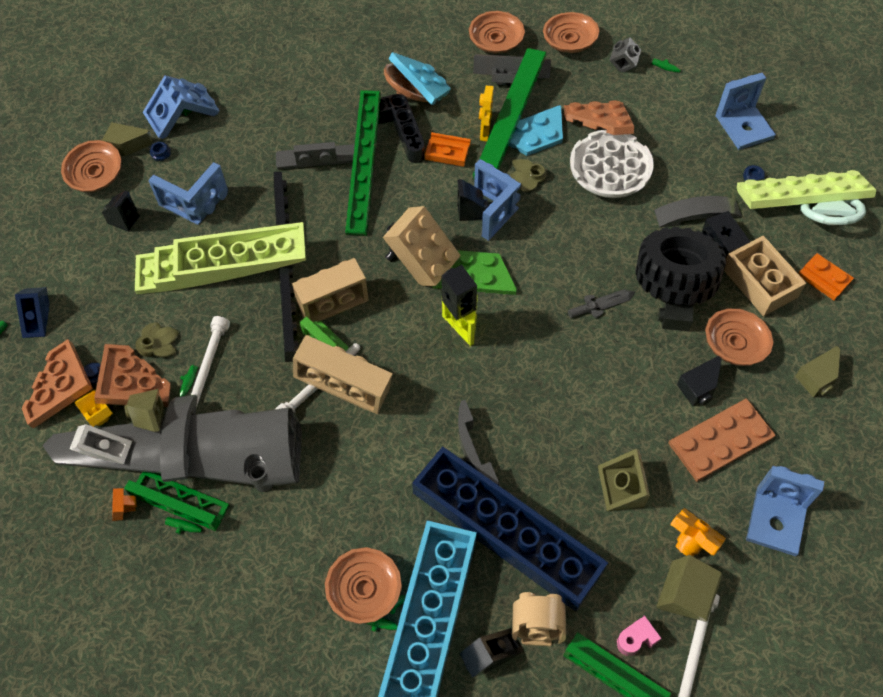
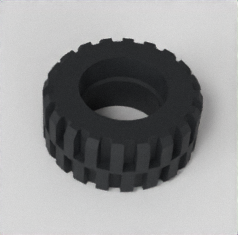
(680, 266)

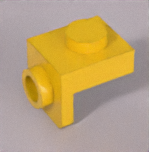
(94, 413)

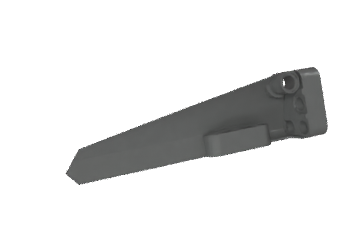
(219, 444)

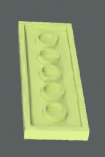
(805, 189)

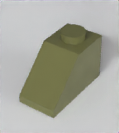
(127, 138)
(820, 373)
(145, 410)

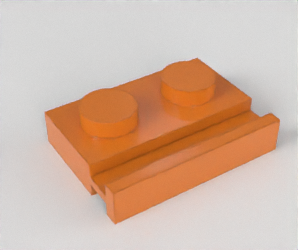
(447, 149)
(825, 276)

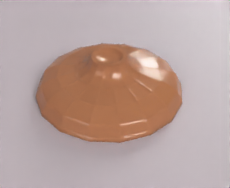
(496, 32)
(571, 32)
(401, 83)
(91, 166)
(739, 337)
(363, 585)

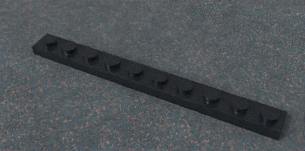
(286, 288)

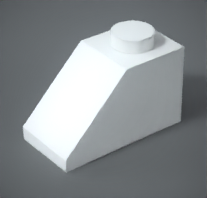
(100, 444)

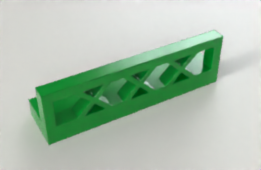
(176, 505)
(611, 669)

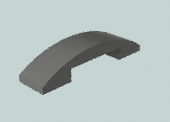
(695, 208)
(465, 423)
(174, 438)

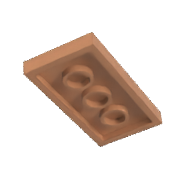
(721, 439)

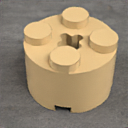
(539, 619)

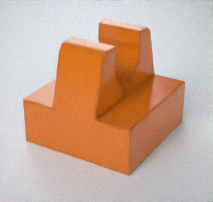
(122, 503)

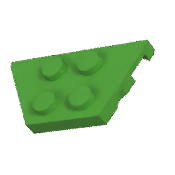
(486, 271)

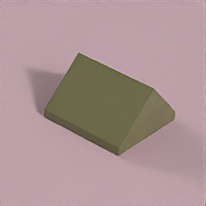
(624, 482)
(690, 588)

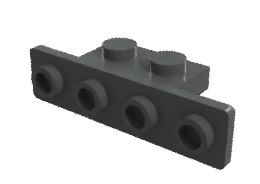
(504, 67)
(314, 155)

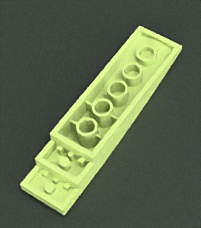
(219, 257)

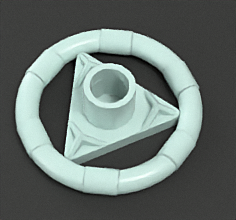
(830, 212)

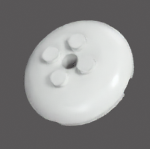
(628, 159)

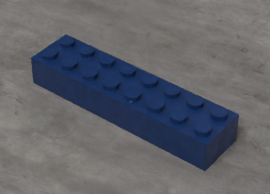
(509, 528)

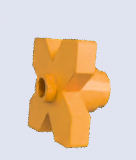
(696, 534)

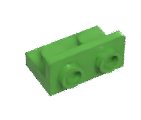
(321, 332)

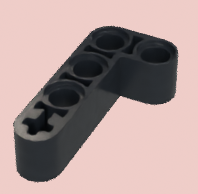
(397, 109)

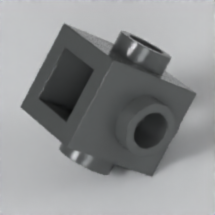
(625, 55)

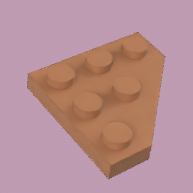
(609, 116)
(126, 374)
(57, 385)

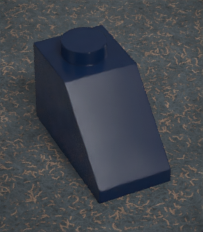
(33, 311)

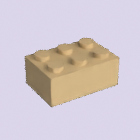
(421, 246)
(763, 275)
(331, 291)

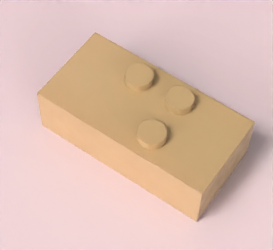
(341, 374)

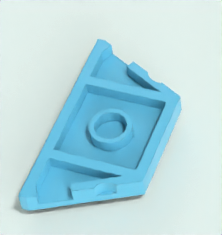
(422, 77)
(538, 132)

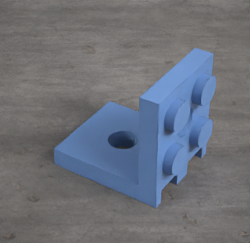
(171, 99)
(739, 109)
(502, 191)
(196, 202)
(786, 498)

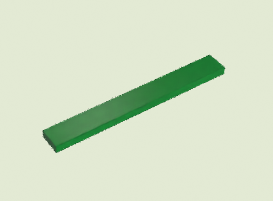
(513, 107)
(363, 163)

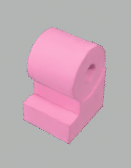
(635, 635)

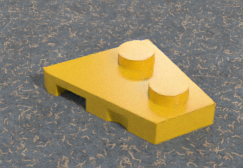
(485, 112)

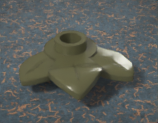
(525, 174)
(158, 341)

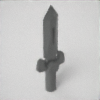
(601, 303)

